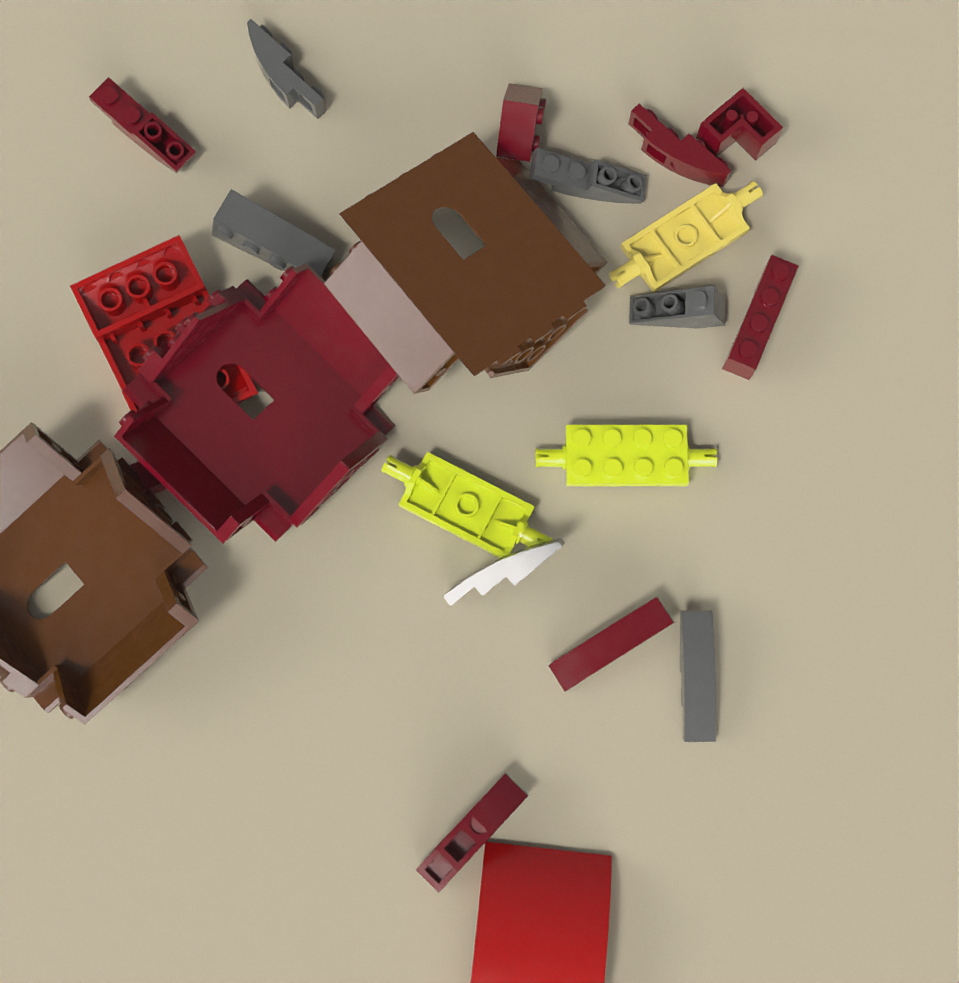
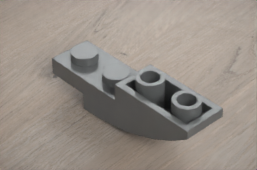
(280, 73)
(587, 180)

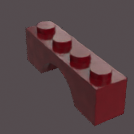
(760, 317)

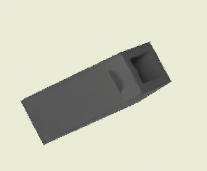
(679, 308)

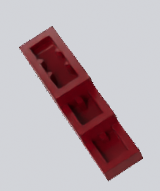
(611, 644)

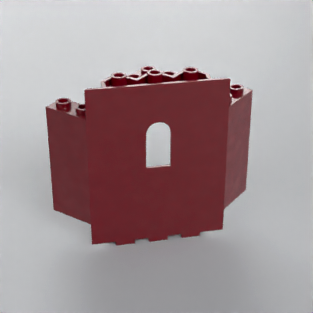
(300, 446)

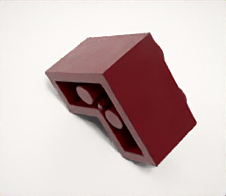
(519, 115)
(740, 121)

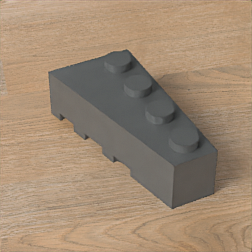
(268, 236)

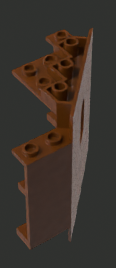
(490, 309)
(121, 550)

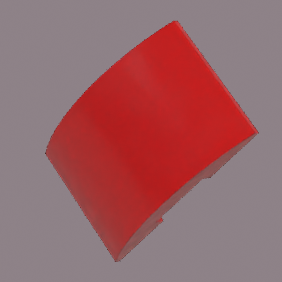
(141, 305)
(542, 916)

